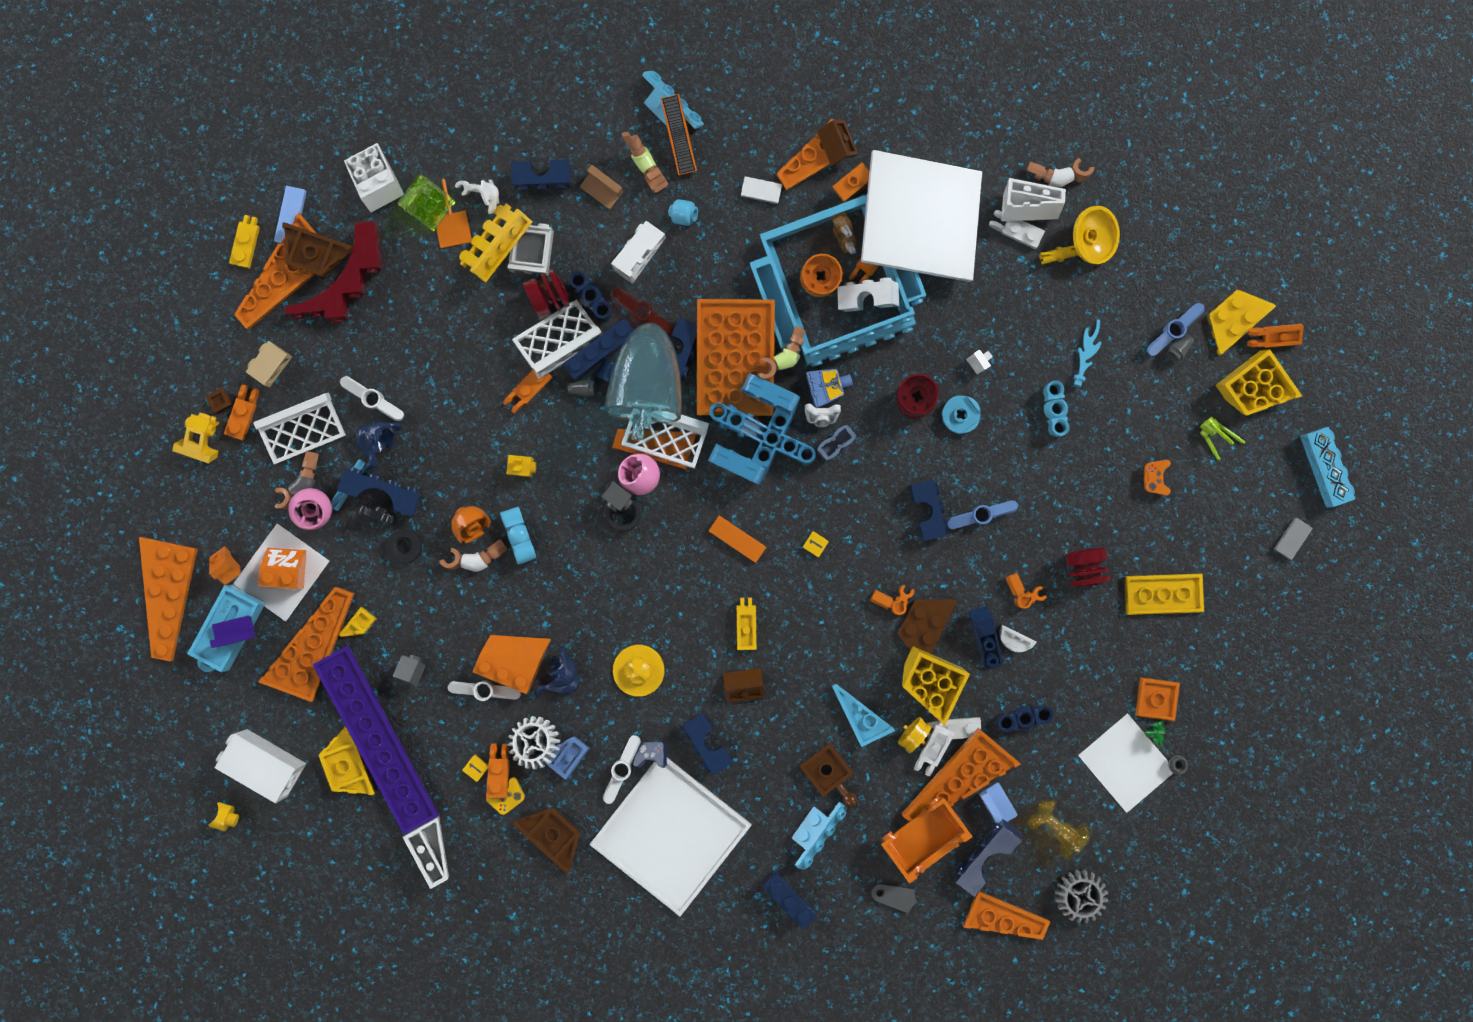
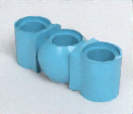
(1057, 399)
(518, 535)

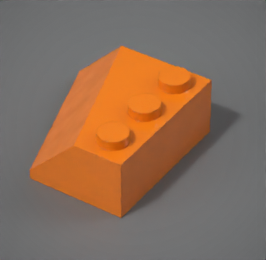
(512, 660)

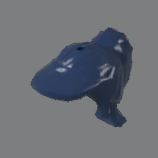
(374, 438)
(562, 678)

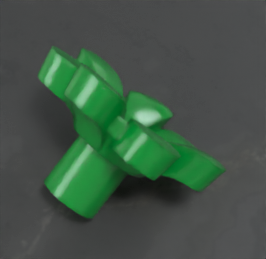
(1156, 733)

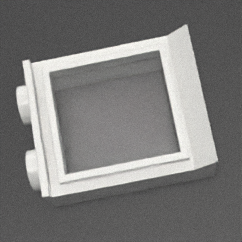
(532, 250)

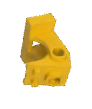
(205, 427)

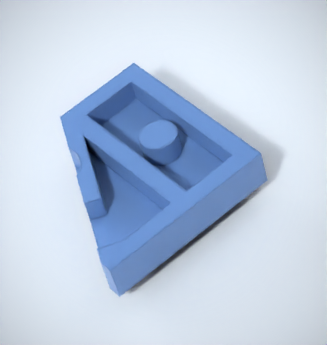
(568, 756)

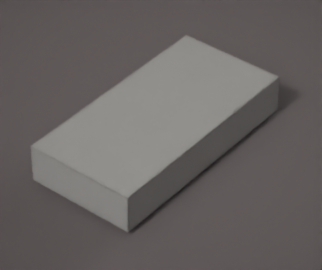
(1293, 538)

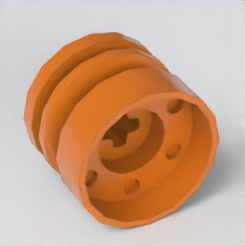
(832, 274)

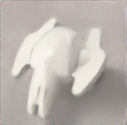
(488, 192)

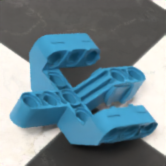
(785, 405)

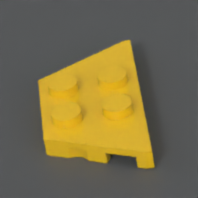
(1235, 318)
(345, 766)

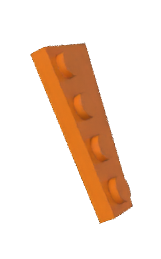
(805, 164)
(999, 916)

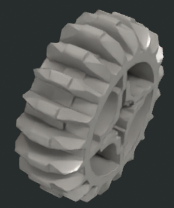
(1076, 911)

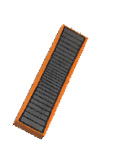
(678, 134)

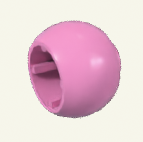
(639, 474)
(315, 497)

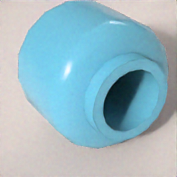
(683, 212)

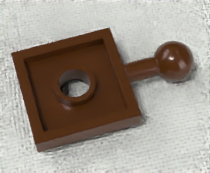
(828, 782)

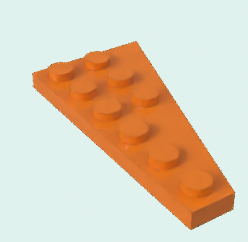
(274, 284)

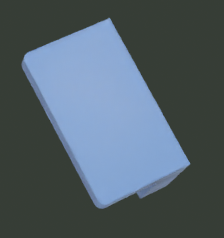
(997, 803)

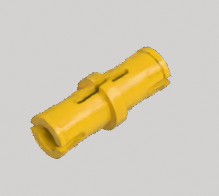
(1058, 254)

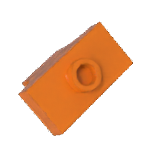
(852, 183)
(223, 566)

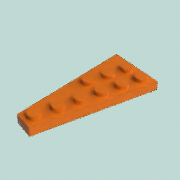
(166, 581)
(316, 640)
(965, 773)

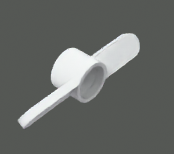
(362, 392)
(472, 689)
(626, 758)

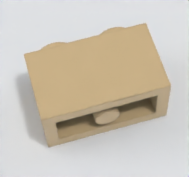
(268, 363)

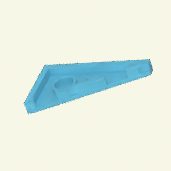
(863, 721)

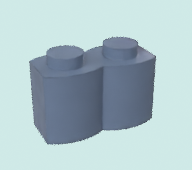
(841, 438)

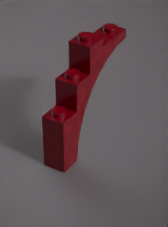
(350, 283)

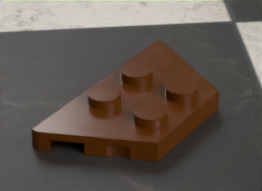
(312, 251)
(925, 623)
(552, 835)

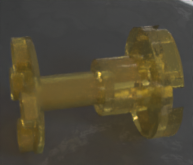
(1071, 838)

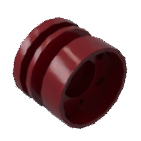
(546, 294)
(923, 386)
(1088, 567)

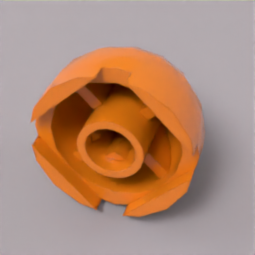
(469, 523)

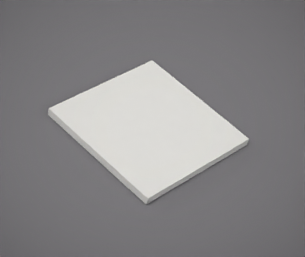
(921, 216)
(670, 835)

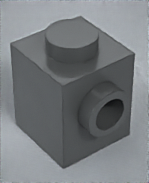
(617, 497)
(409, 670)

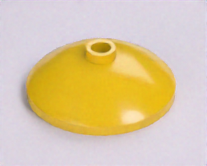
(1096, 235)

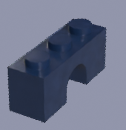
(557, 176)
(686, 333)
(927, 493)
(714, 759)
(788, 899)

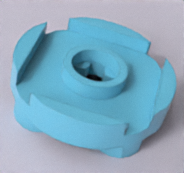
(971, 416)

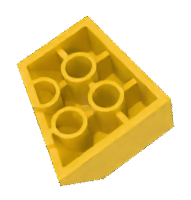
(1258, 384)
(933, 682)

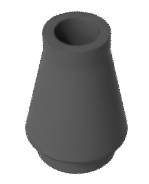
(1179, 349)
(583, 388)

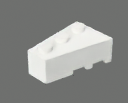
(1031, 201)

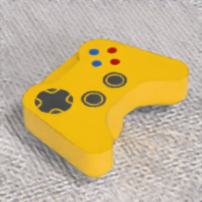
(514, 797)

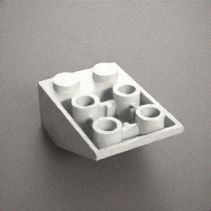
(373, 178)

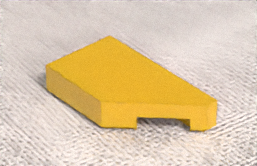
(359, 623)

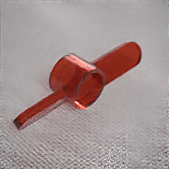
(633, 304)

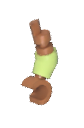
(645, 162)
(787, 357)

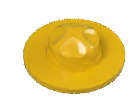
(638, 670)

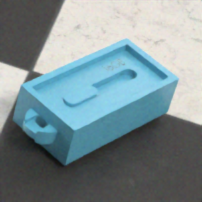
(230, 604)

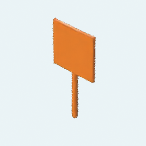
(453, 228)

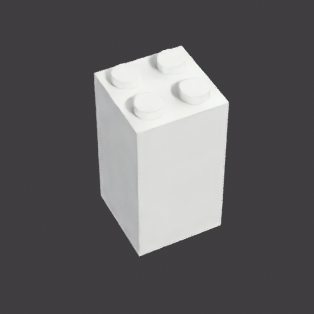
(259, 765)

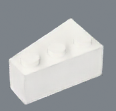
(638, 251)
(428, 851)

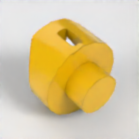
(224, 818)

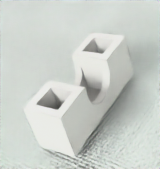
(852, 294)

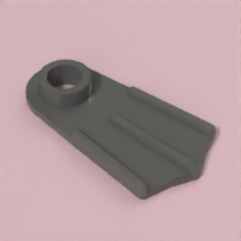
(895, 897)

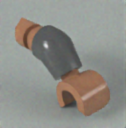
(303, 481)

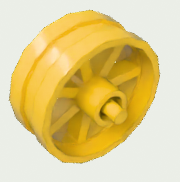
(914, 735)

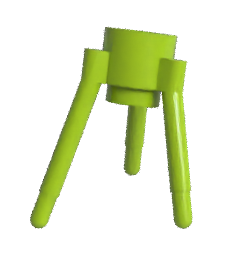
(1212, 426)

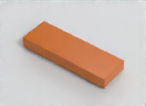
(737, 539)

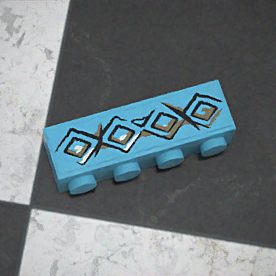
(1328, 467)

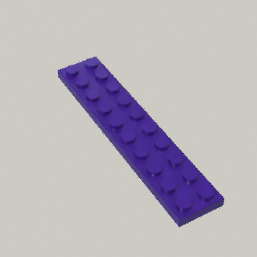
(376, 739)

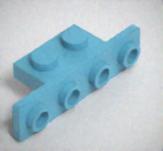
(662, 90)
(815, 831)

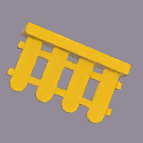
(500, 246)

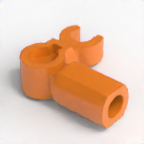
(1022, 599)
(898, 606)

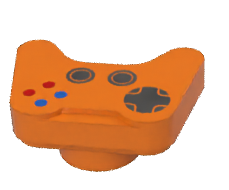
(1154, 477)

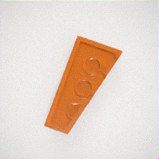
(652, 444)

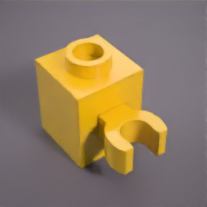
(520, 466)

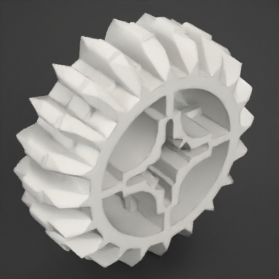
(520, 734)

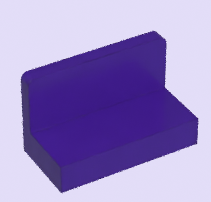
(232, 631)

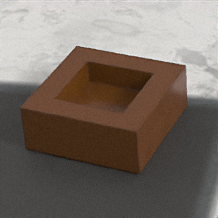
(219, 400)

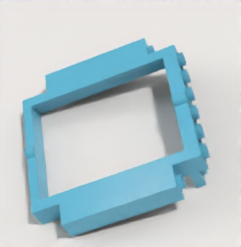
(774, 286)

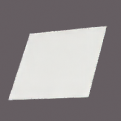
(280, 600)
(1126, 763)

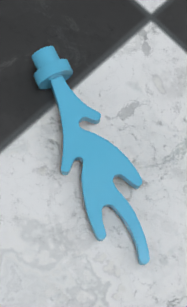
(1089, 351)

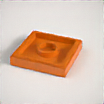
(1157, 699)

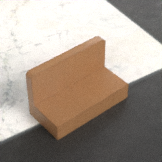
(601, 187)

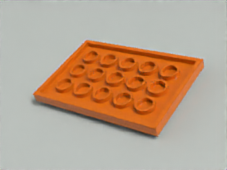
(729, 347)

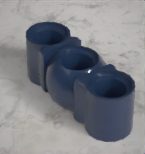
(586, 288)
(1033, 718)

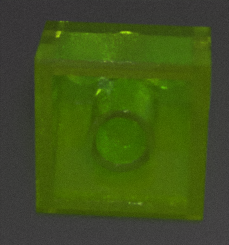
(426, 202)

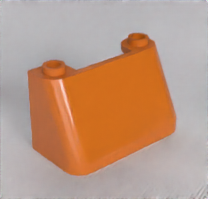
(925, 839)

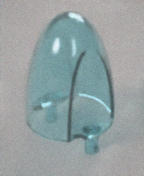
(645, 380)

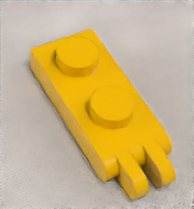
(245, 242)
(746, 626)

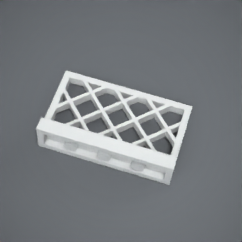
(563, 353)
(292, 413)
(685, 423)

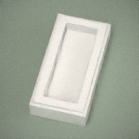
(761, 190)

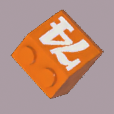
(283, 568)

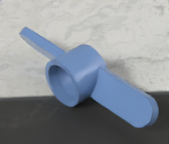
(1183, 322)
(993, 511)

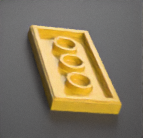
(1164, 594)

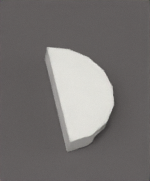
(1015, 641)

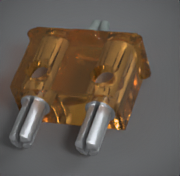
(844, 233)

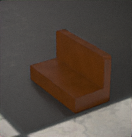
(837, 141)
(743, 685)

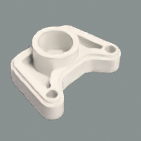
(822, 416)

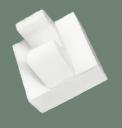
(979, 361)

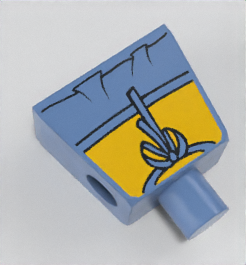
(826, 386)

